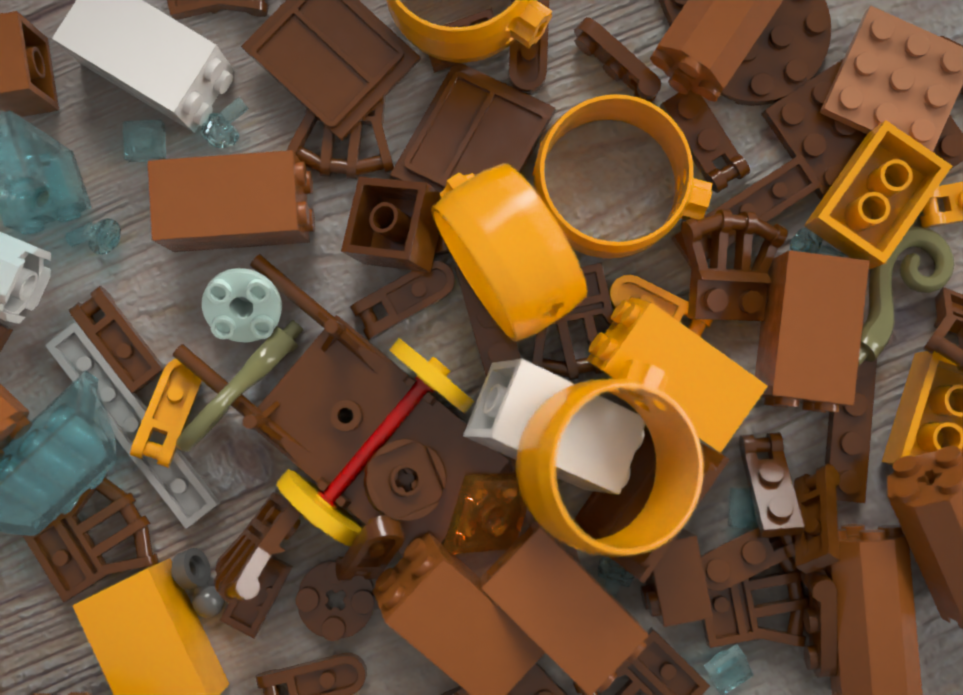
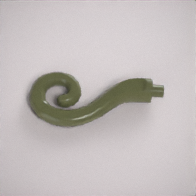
(881, 320)
(255, 369)

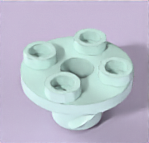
(241, 305)

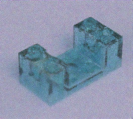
(32, 165)

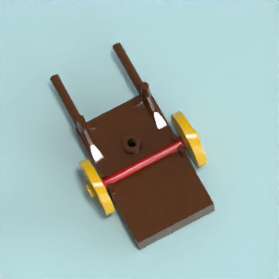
(386, 405)

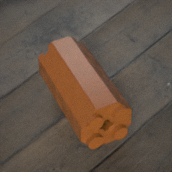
(711, 43)
(929, 508)
(875, 614)

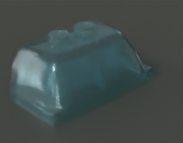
(56, 459)

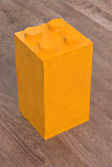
(701, 378)
(150, 637)

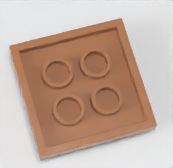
(897, 77)

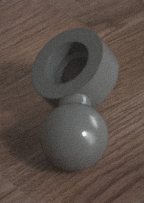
(192, 572)

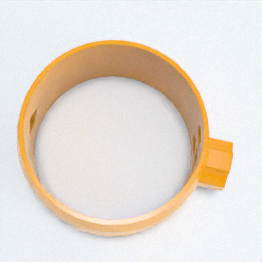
(520, 21)
(690, 196)
(509, 250)
(677, 462)

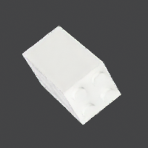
(147, 56)
(594, 445)

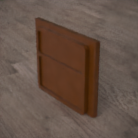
(332, 58)
(472, 128)
(610, 513)

